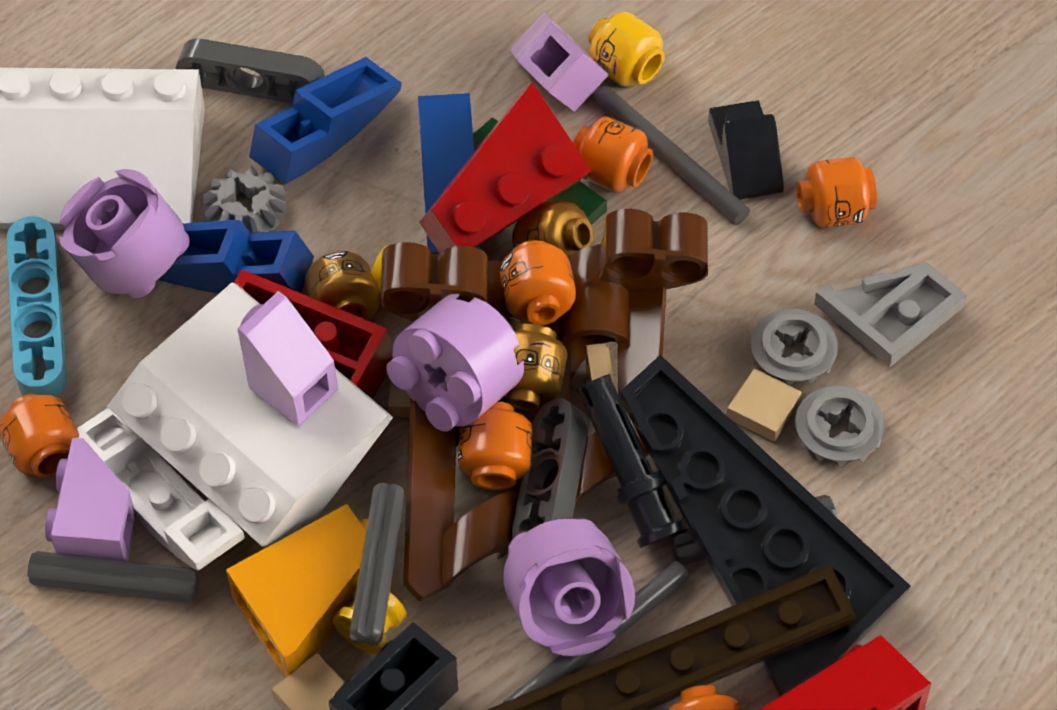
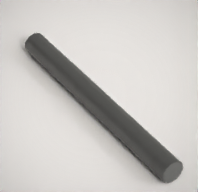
(674, 156)
(645, 600)

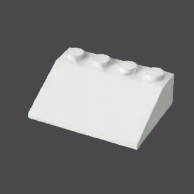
(86, 125)
(229, 442)

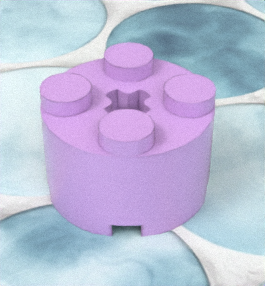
(122, 233)
(456, 361)
(568, 586)

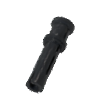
(639, 485)

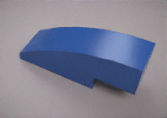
(322, 119)
(445, 143)
(225, 247)

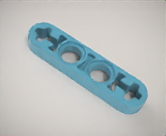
(36, 307)

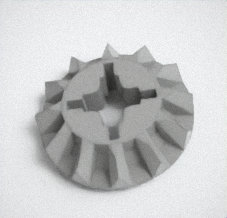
(267, 198)
(788, 328)
(830, 406)

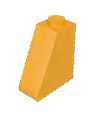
(300, 585)

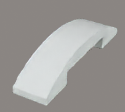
(161, 499)

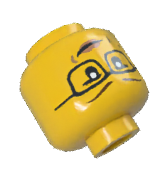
(626, 49)

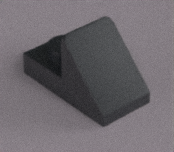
(747, 149)

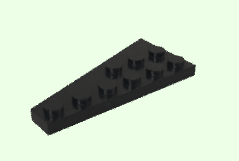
(754, 516)

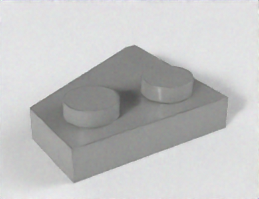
(893, 310)

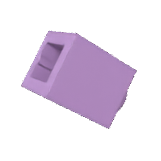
(558, 62)
(285, 359)
(93, 508)

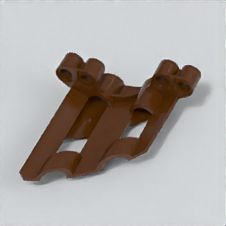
(617, 300)

